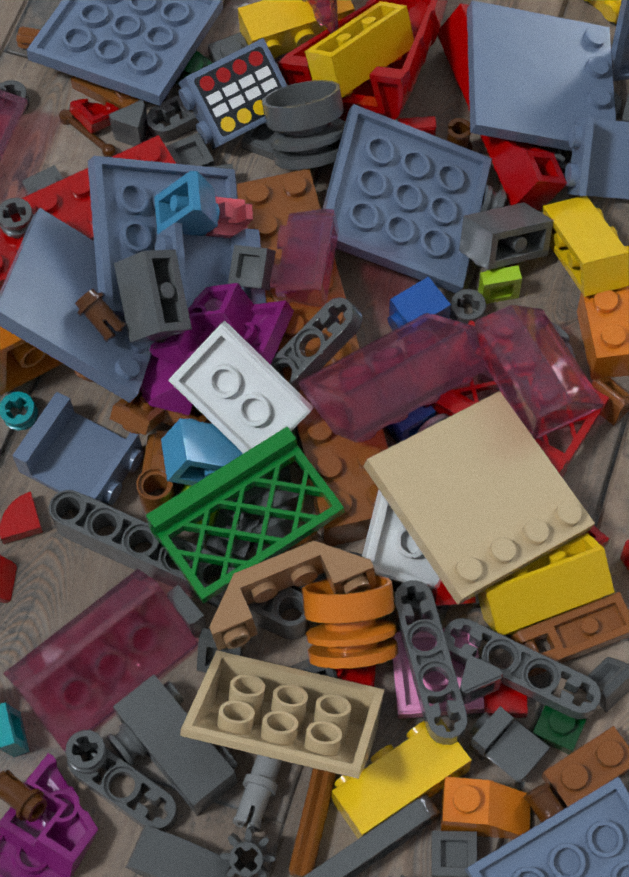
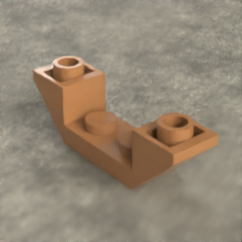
(300, 566)

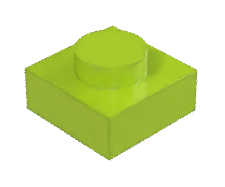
(500, 284)

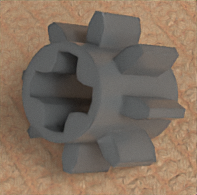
(247, 843)

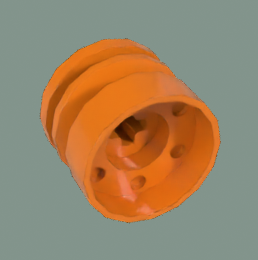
(350, 628)

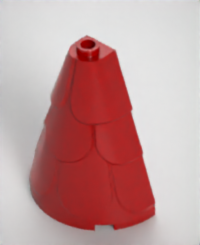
(389, 85)

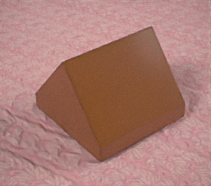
(618, 399)

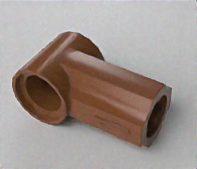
(154, 475)

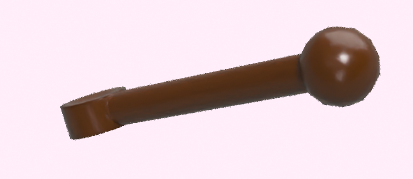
(67, 118)

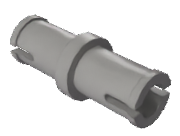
(259, 788)

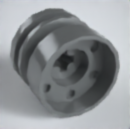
(305, 123)

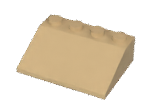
(285, 714)

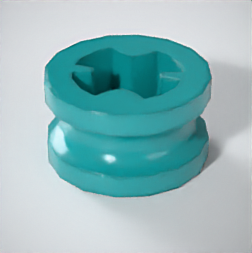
(16, 400)

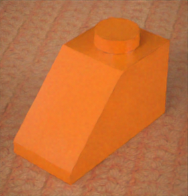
(484, 808)

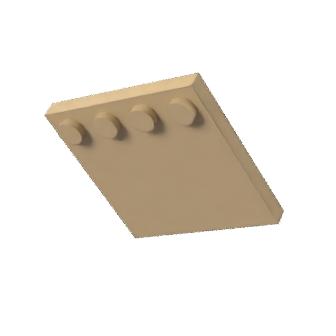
(478, 496)

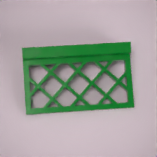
(225, 485)

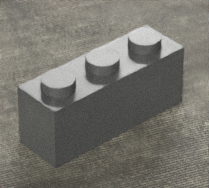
(190, 765)

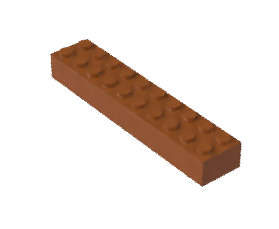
(333, 456)

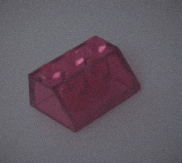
(534, 369)

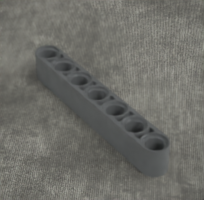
(156, 561)

